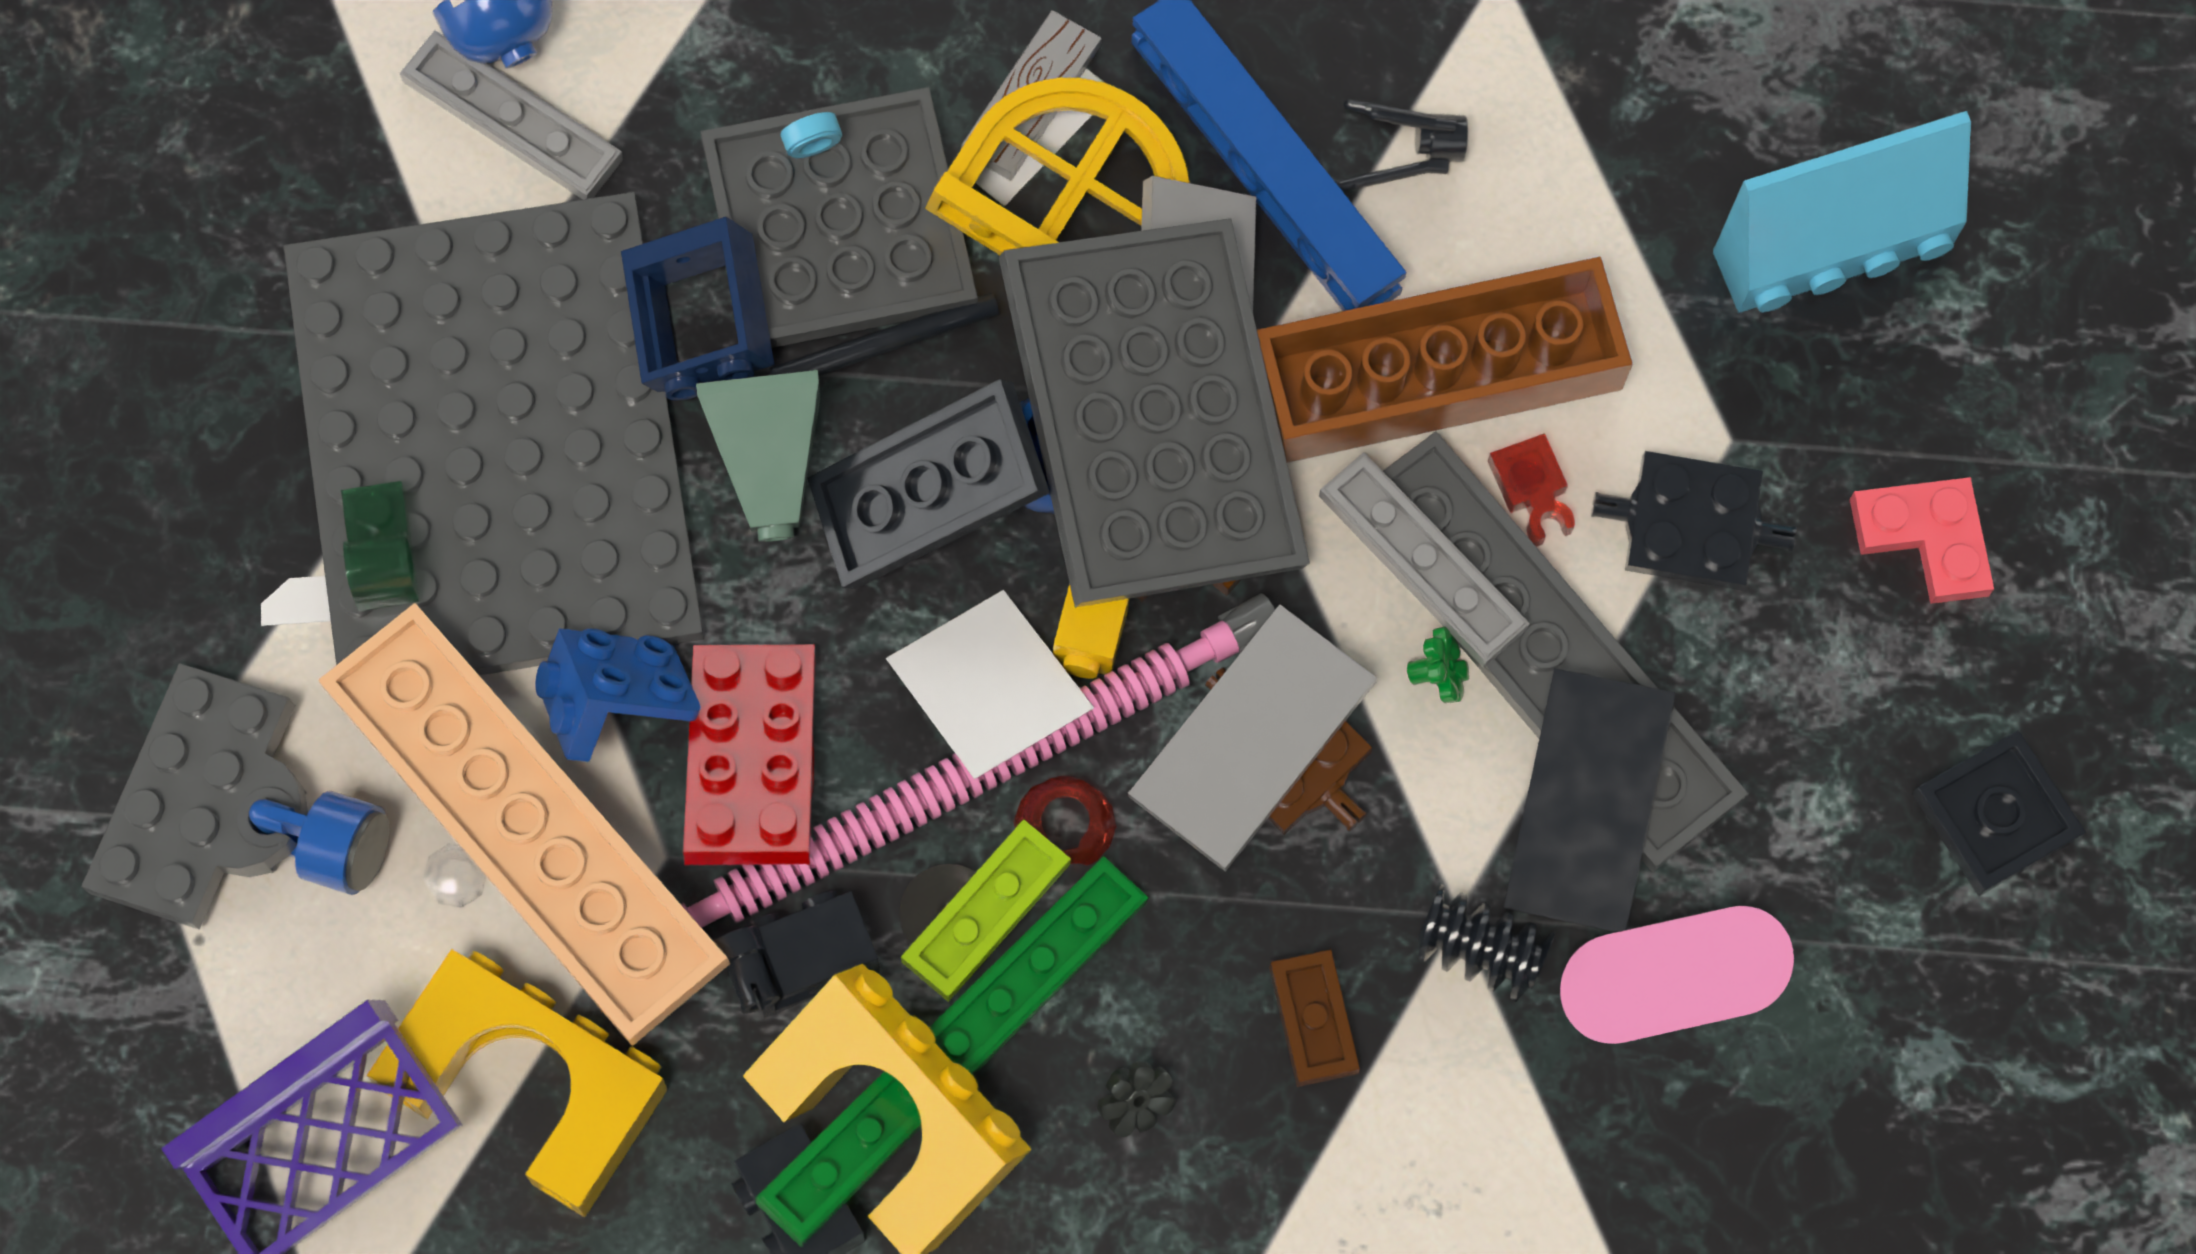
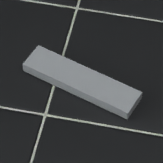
(512, 117)
(1423, 559)

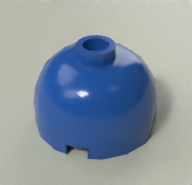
(494, 28)

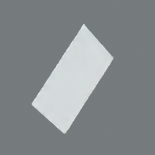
(989, 684)

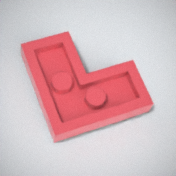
(1940, 522)

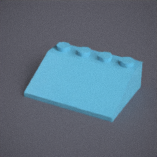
(1847, 215)

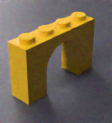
(609, 1094)
(964, 1139)

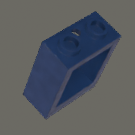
(679, 257)

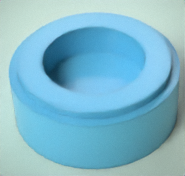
(811, 135)

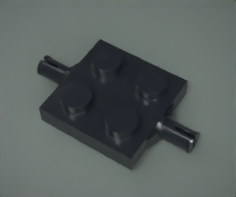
(1693, 520)

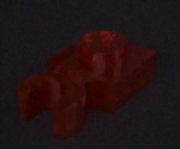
(1532, 480)

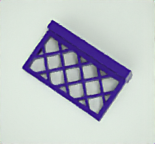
(282, 1089)

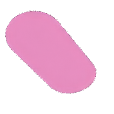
(1676, 974)

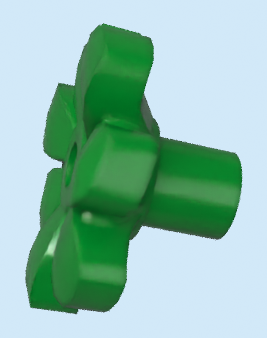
(1441, 666)

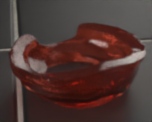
(1100, 812)

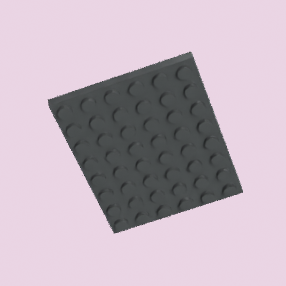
(512, 406)

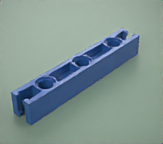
(1267, 155)

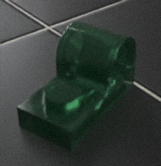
(378, 546)

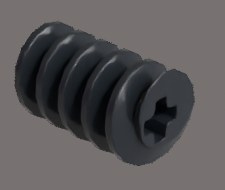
(1483, 944)

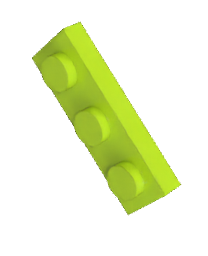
(985, 910)

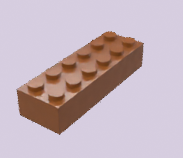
(1444, 359)

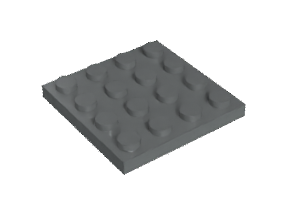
(846, 229)

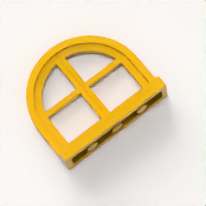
(1000, 229)

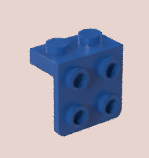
(605, 674)

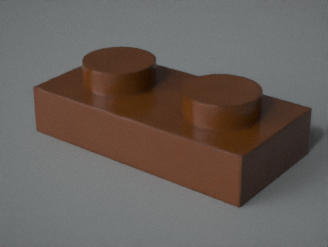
(1314, 1018)

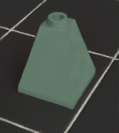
(766, 444)

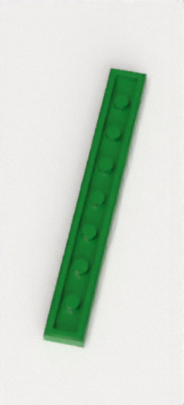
(968, 1034)

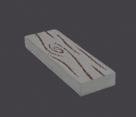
(1055, 52)

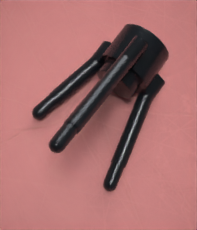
(1436, 135)

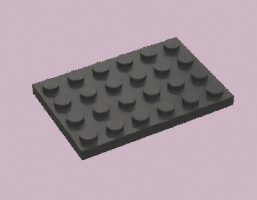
(1153, 411)

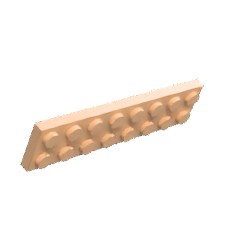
(524, 824)

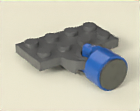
(219, 803)

